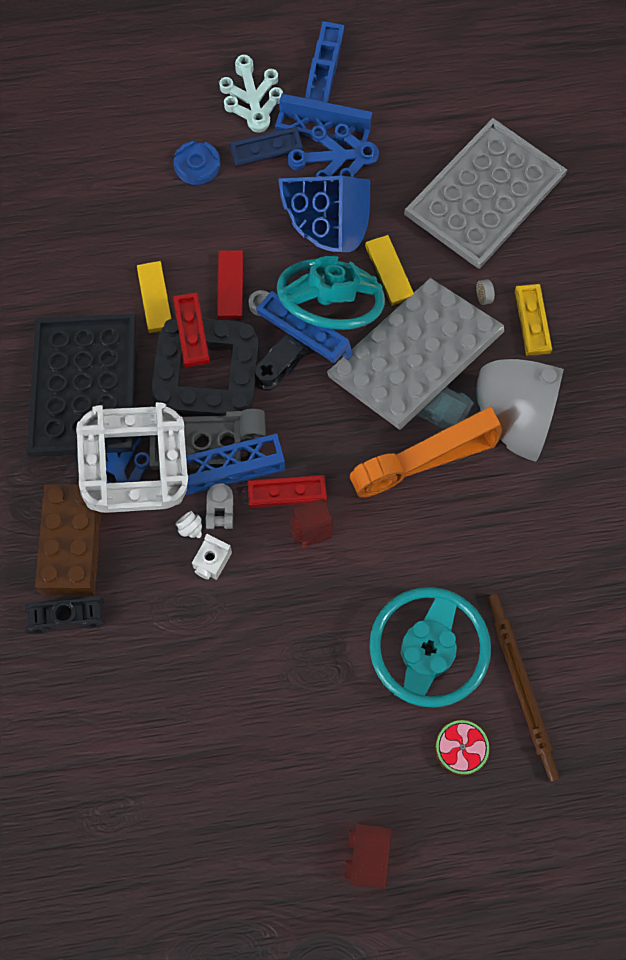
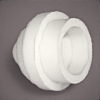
(190, 525)

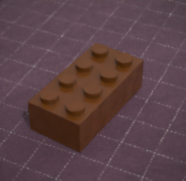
(67, 543)

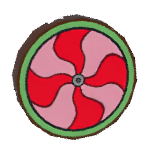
(462, 747)

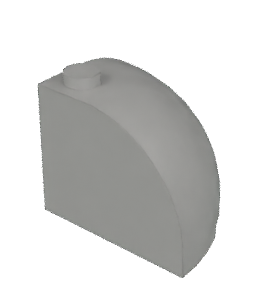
(522, 400)

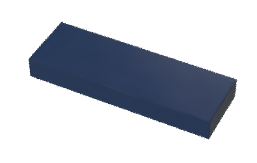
(265, 146)

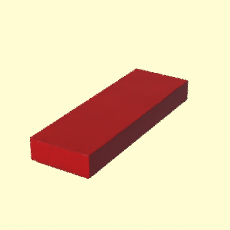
(230, 285)
(191, 329)
(286, 491)

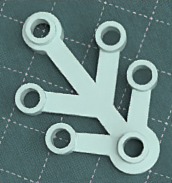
(251, 96)

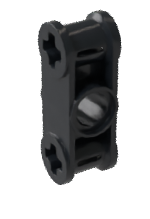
(280, 362)
(44, 615)

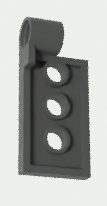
(238, 424)

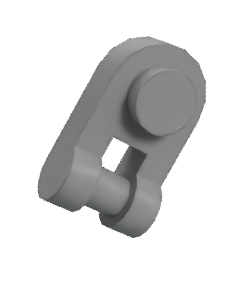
(219, 499)

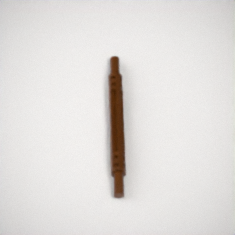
(523, 687)

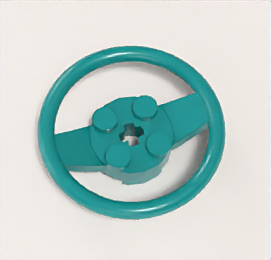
(330, 282)
(436, 632)

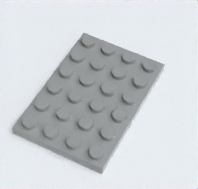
(485, 193)
(415, 352)

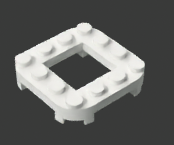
(126, 422)

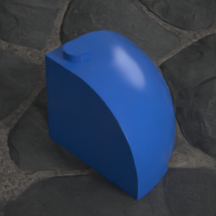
(328, 209)

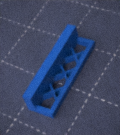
(322, 114)
(322, 340)
(238, 470)

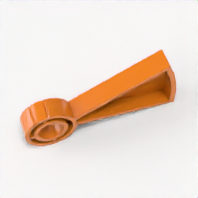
(456, 442)

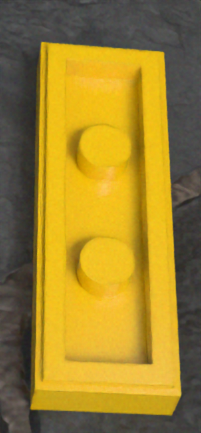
(389, 270)
(154, 295)
(533, 320)

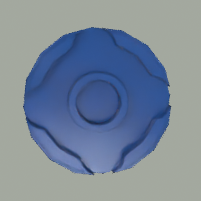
(196, 162)

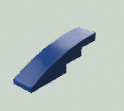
(325, 62)

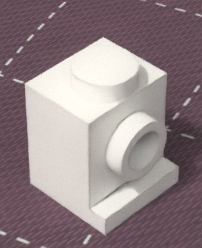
(211, 568)

